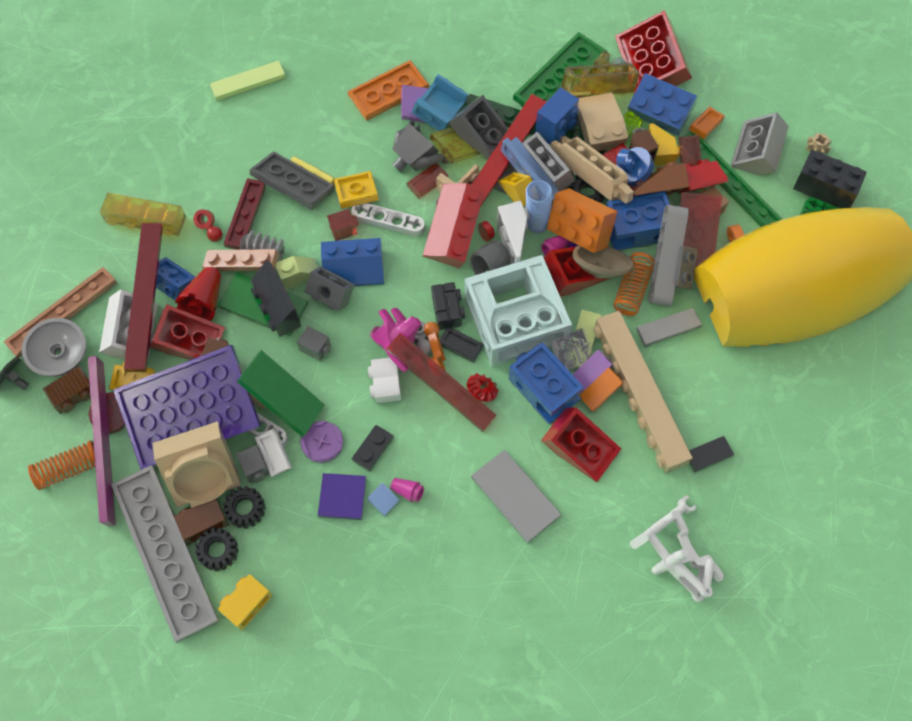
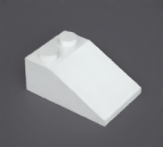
(512, 228)

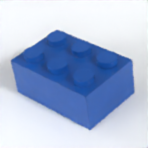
(662, 104)

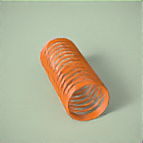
(644, 268)
(34, 468)

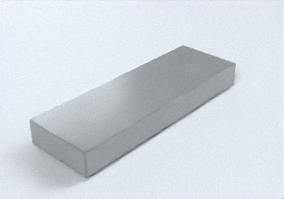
(668, 327)

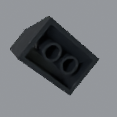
(274, 300)

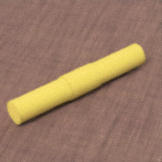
(312, 169)

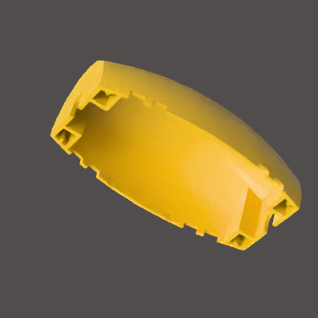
(805, 275)

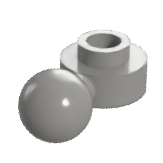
(421, 340)

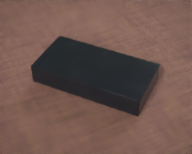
(461, 344)
(710, 454)

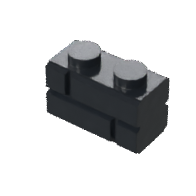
(446, 305)

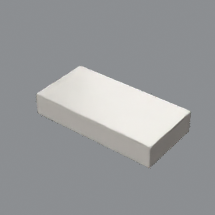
(273, 452)

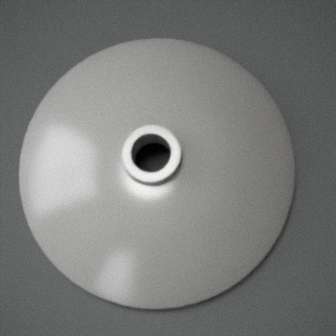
(46, 339)

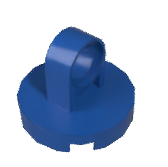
(636, 164)

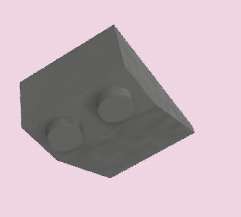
(479, 126)

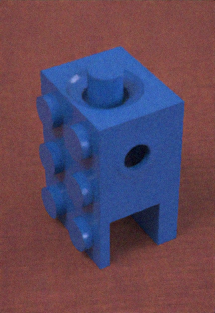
(638, 221)
(545, 382)

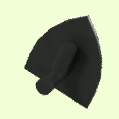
(12, 376)

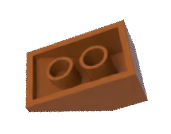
(667, 178)

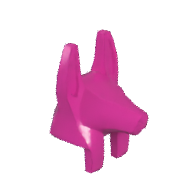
(389, 331)

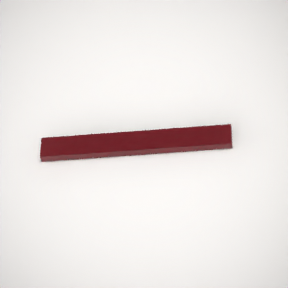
(143, 298)

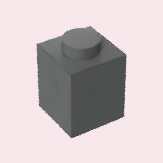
(314, 343)
(253, 464)

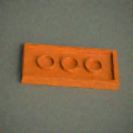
(385, 90)

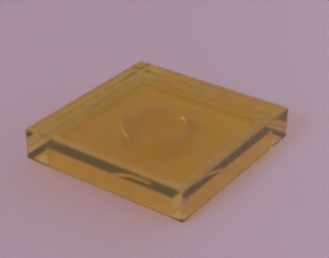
(452, 145)

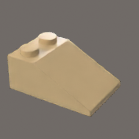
(602, 122)

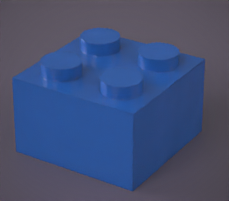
(557, 116)

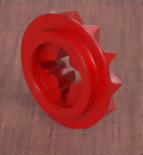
(485, 394)

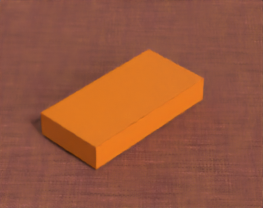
(706, 122)
(601, 389)

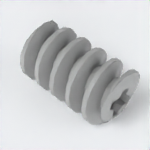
(250, 242)

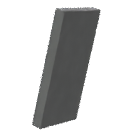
(292, 180)

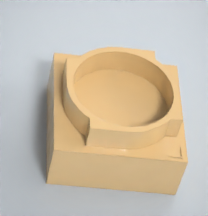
(196, 465)

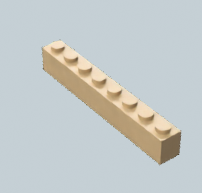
(642, 392)

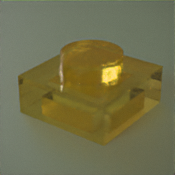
(603, 59)

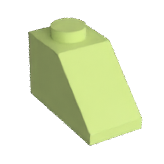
(295, 270)

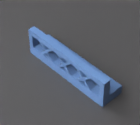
(525, 163)

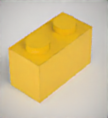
(244, 601)

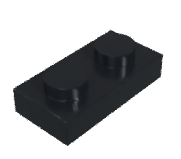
(372, 448)

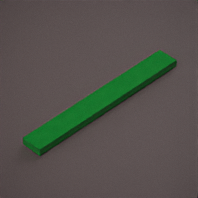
(739, 189)

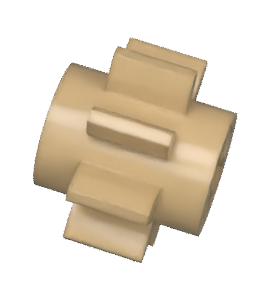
(819, 143)

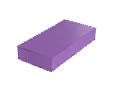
(592, 369)

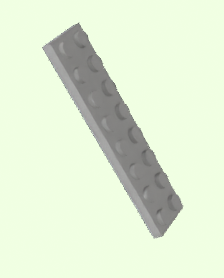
(165, 554)

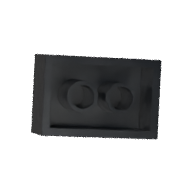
(830, 180)

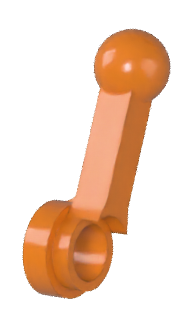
(431, 330)

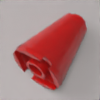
(201, 294)

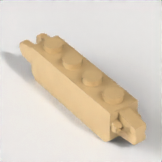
(594, 168)

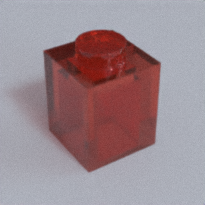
(342, 224)

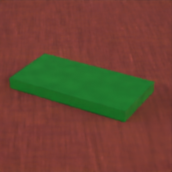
(240, 301)
(281, 393)

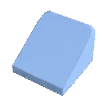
(383, 499)

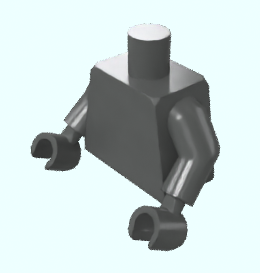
(415, 149)

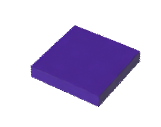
(342, 496)

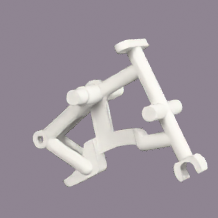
(675, 562)

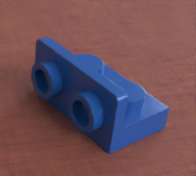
(172, 278)

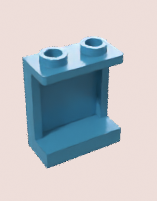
(440, 103)

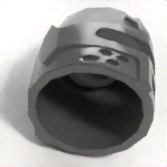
(489, 257)

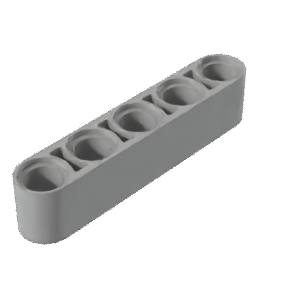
(667, 255)

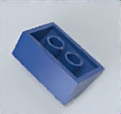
(355, 260)

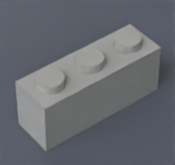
(549, 161)

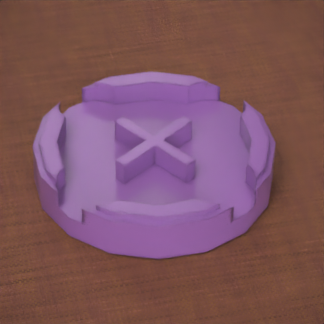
(322, 442)

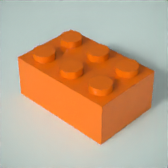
(581, 220)

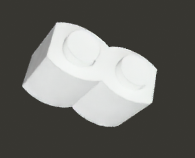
(385, 380)

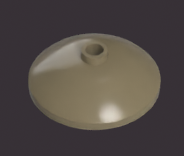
(604, 263)

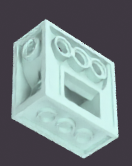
(520, 322)

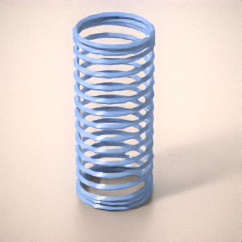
(531, 205)

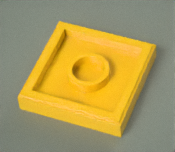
(356, 189)

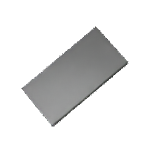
(515, 496)

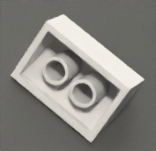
(117, 324)

